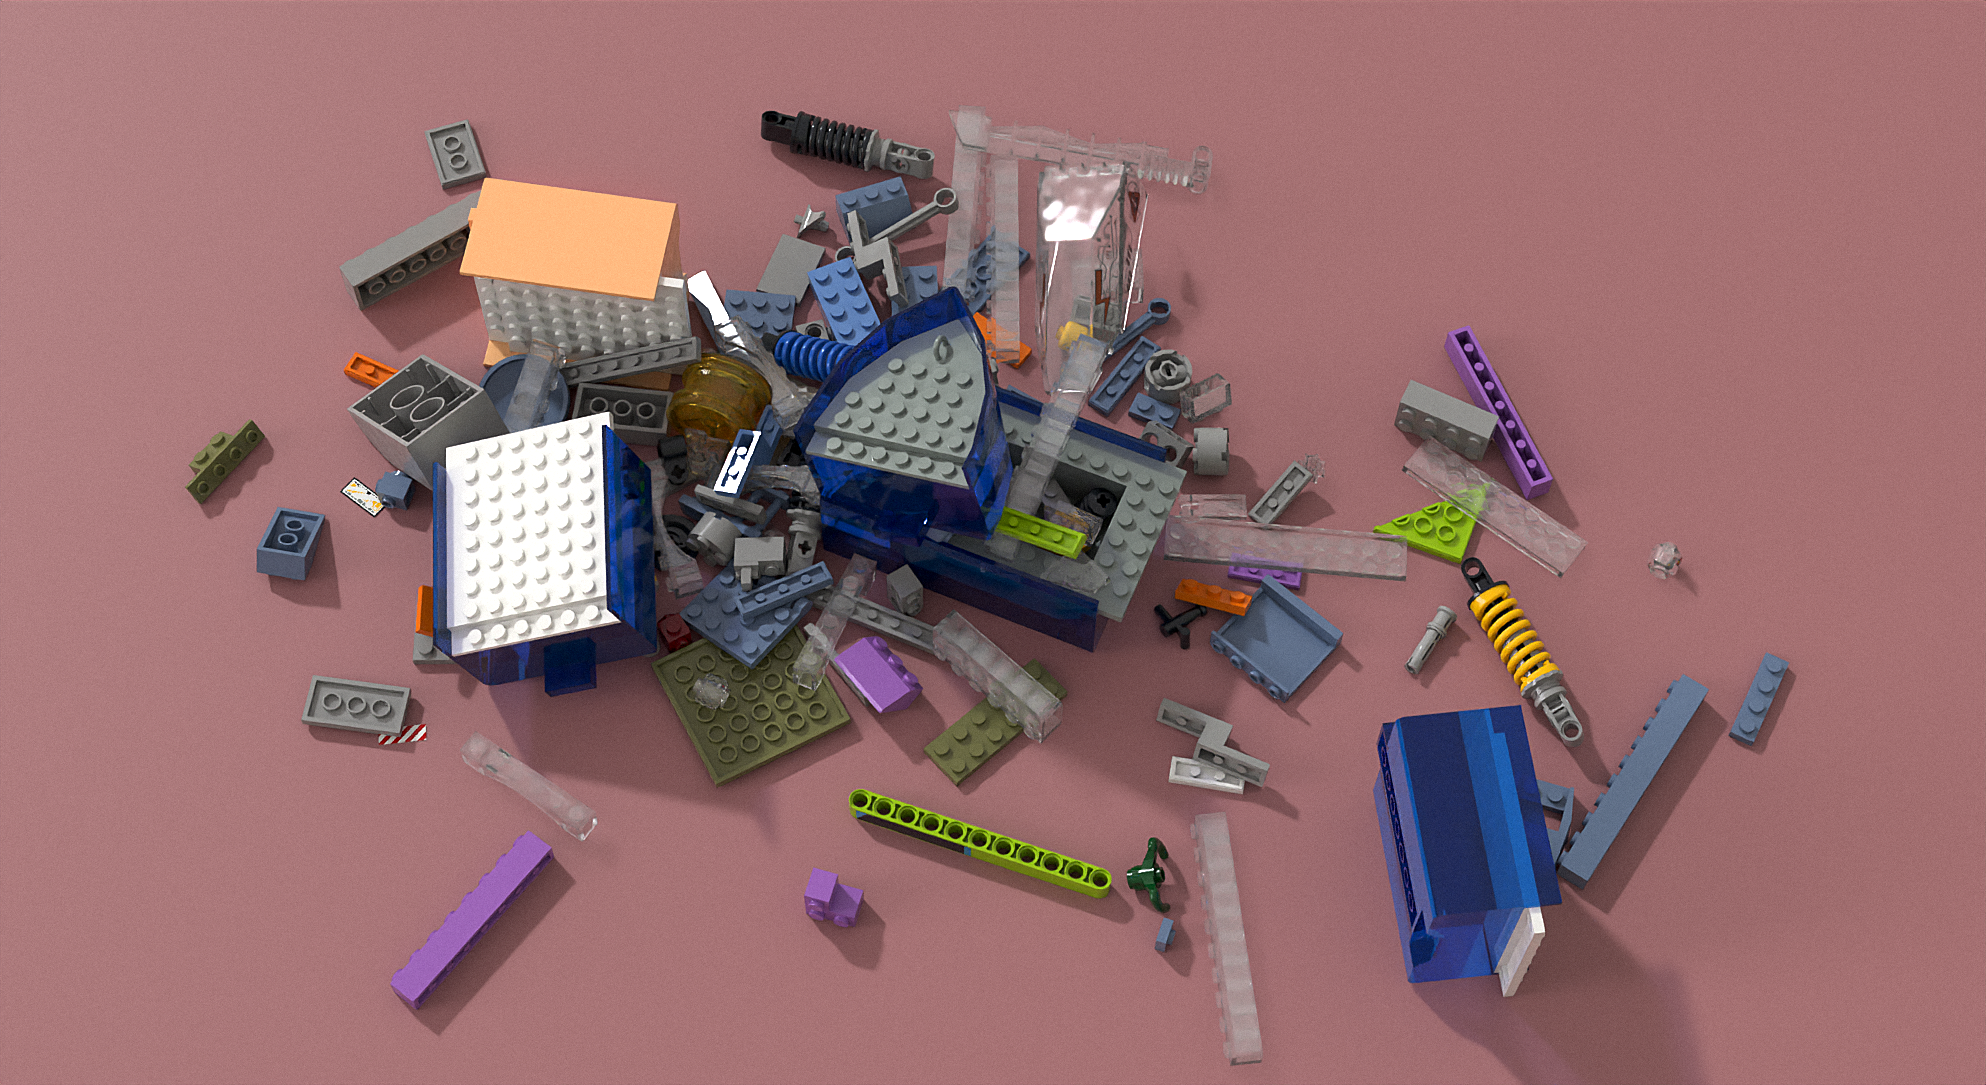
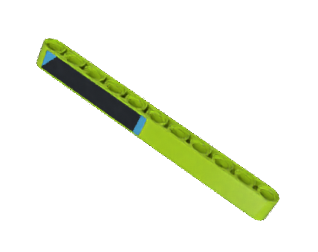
(986, 853)

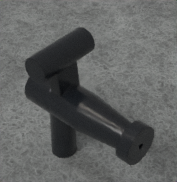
(1179, 622)

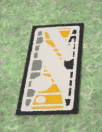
(363, 497)

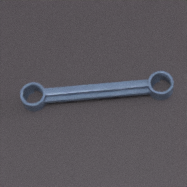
(1142, 324)

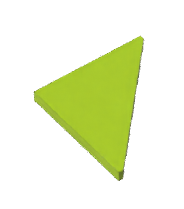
(1435, 530)

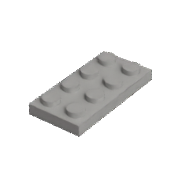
(356, 706)

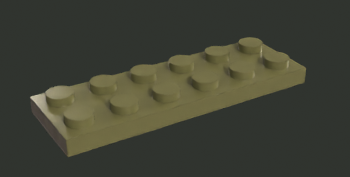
(982, 732)

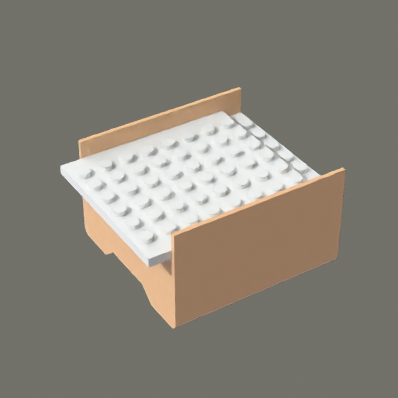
(577, 273)

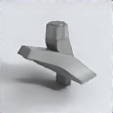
(811, 220)

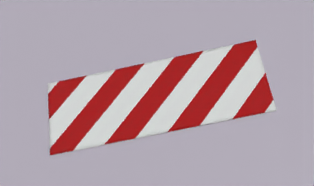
(409, 734)

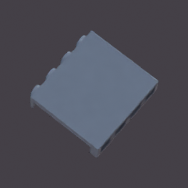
(1277, 640)

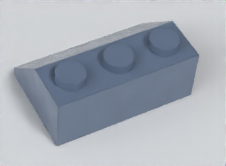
(878, 204)

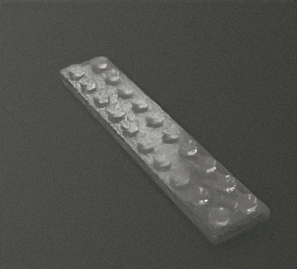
(1286, 548)

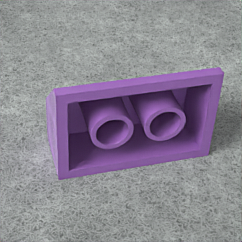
(879, 674)

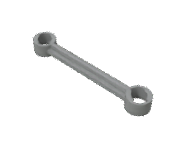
(911, 221)

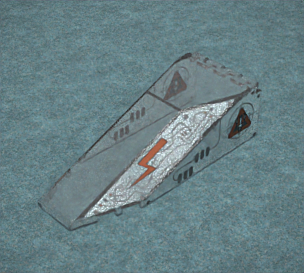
(1084, 256)

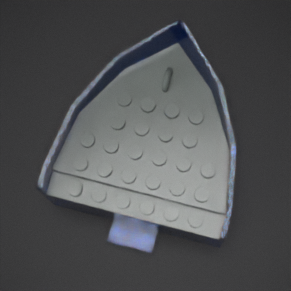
(913, 426)

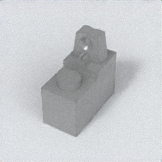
(758, 557)

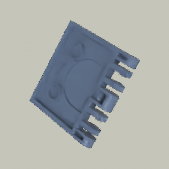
(719, 621)

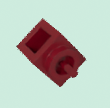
(674, 632)

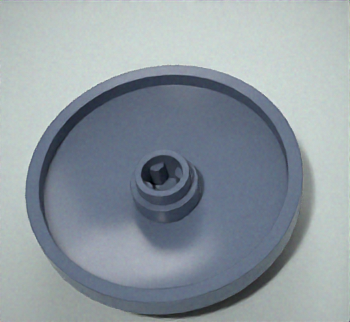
(501, 383)

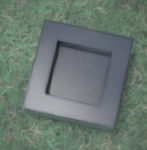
(1165, 935)

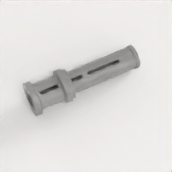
(1435, 631)

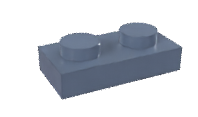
(1150, 409)

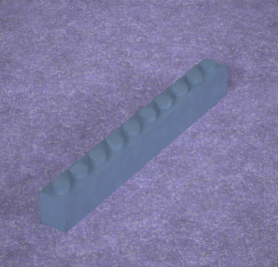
(1632, 782)

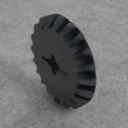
(678, 530)

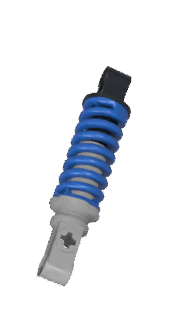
(805, 354)

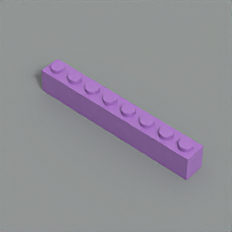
(1490, 396)
(471, 920)

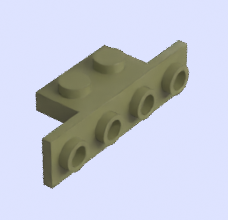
(221, 458)

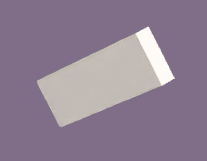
(1197, 774)

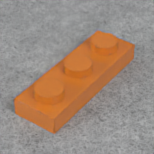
(1213, 597)

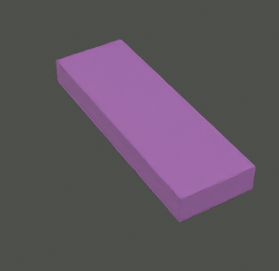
(1288, 579)

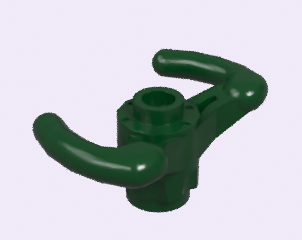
(1150, 875)

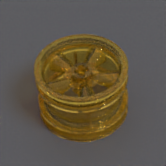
(719, 397)

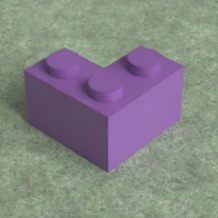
(832, 900)

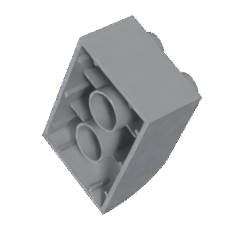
(422, 414)

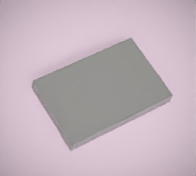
(455, 154)
(789, 268)

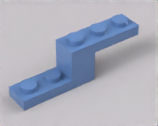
(748, 450)

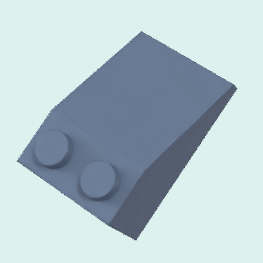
(289, 543)

